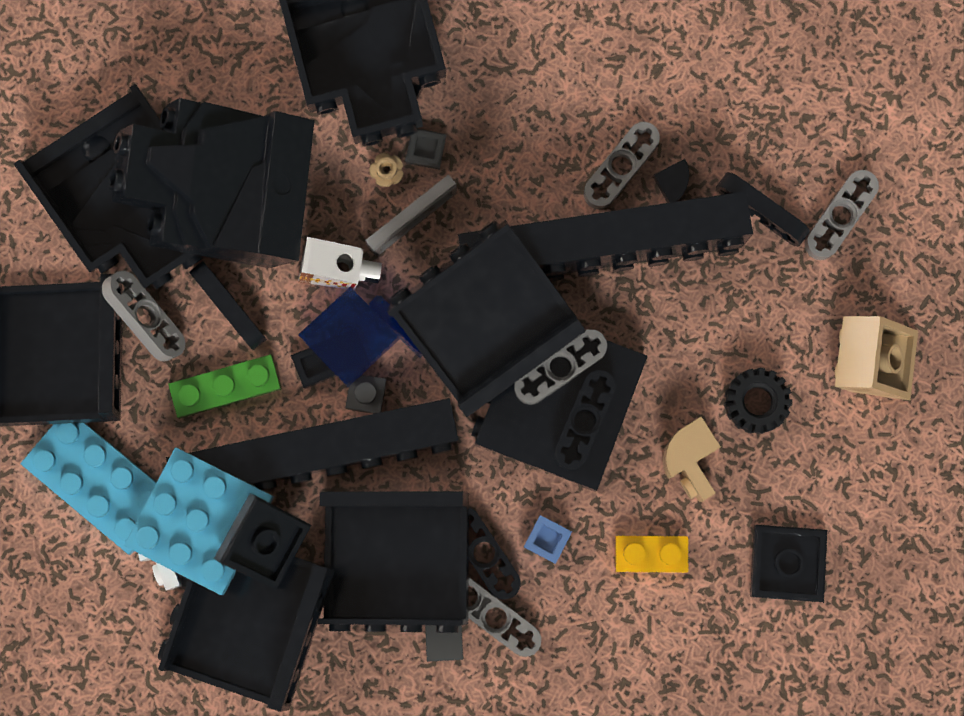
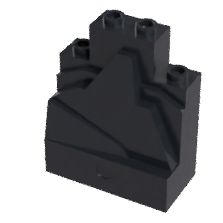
(366, 59)
(218, 181)
(74, 190)

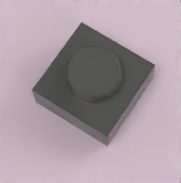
(366, 394)

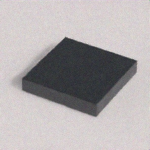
(262, 541)
(788, 563)

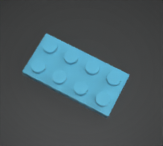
(92, 478)

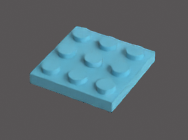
(190, 519)

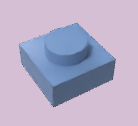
(547, 539)

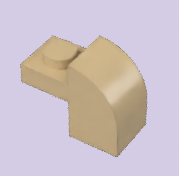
(684, 452)

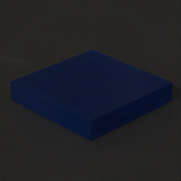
(349, 336)

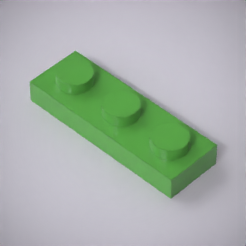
(224, 386)

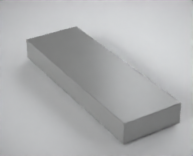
(412, 215)

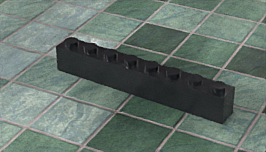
(338, 445)

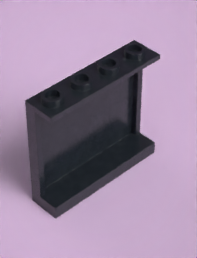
(485, 316)
(59, 354)
(533, 430)
(397, 560)
(251, 635)

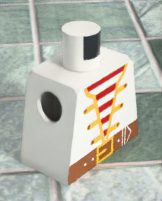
(321, 267)

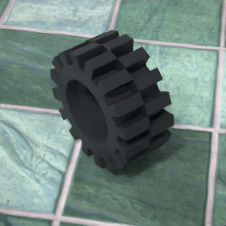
(773, 386)

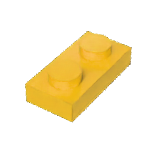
(651, 554)

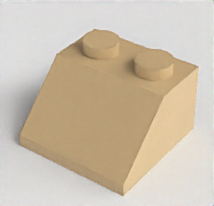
(876, 357)

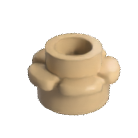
(393, 176)

